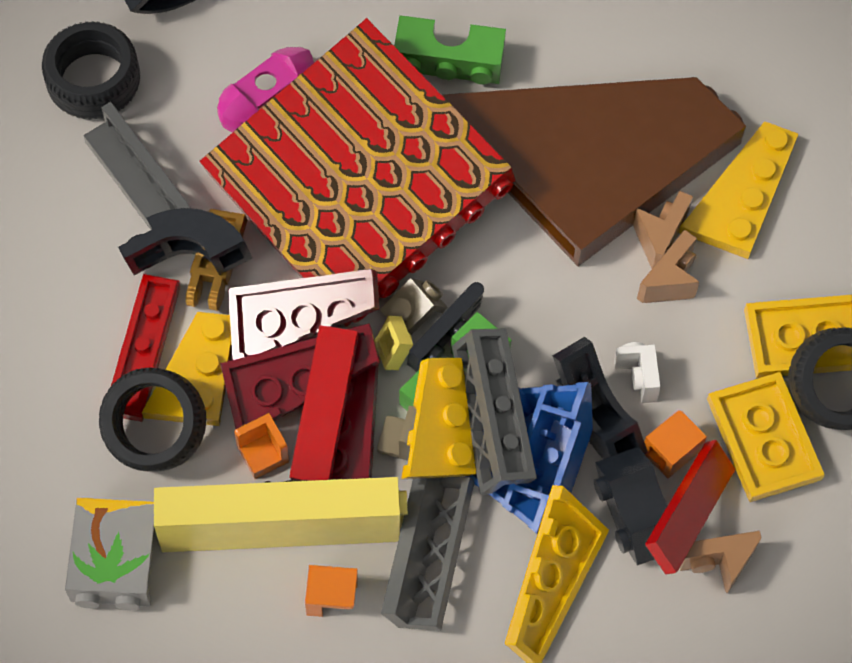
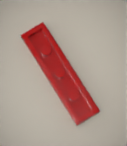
(146, 335)
(324, 404)
(690, 507)

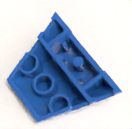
(558, 435)

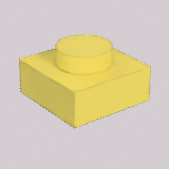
(393, 342)

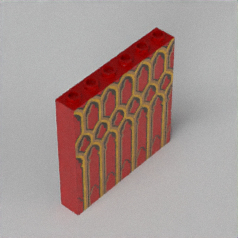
(359, 165)

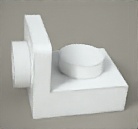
(644, 368)

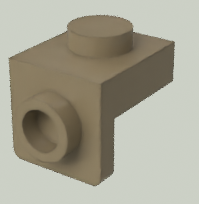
(415, 303)
(395, 435)

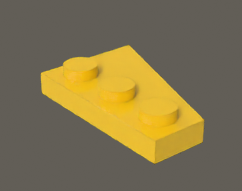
(197, 360)
(441, 429)

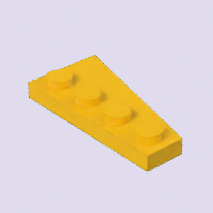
(740, 198)
(557, 567)

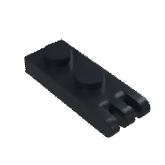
(438, 335)

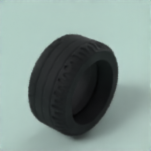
(85, 40)
(801, 378)
(113, 409)

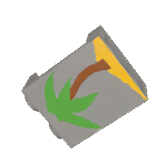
(111, 553)

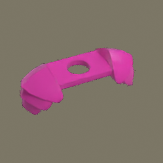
(244, 98)

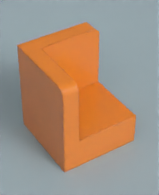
(674, 443)
(261, 446)
(330, 589)

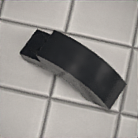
(186, 233)
(612, 426)

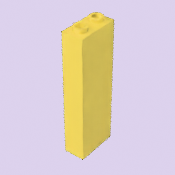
(279, 514)

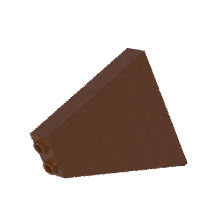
(601, 150)

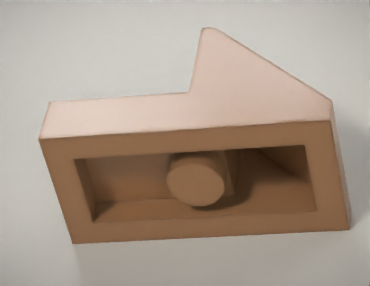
(659, 233)
(669, 277)
(728, 552)

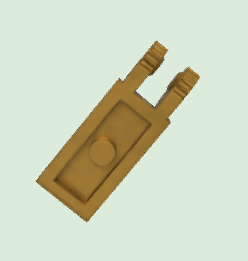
(203, 270)

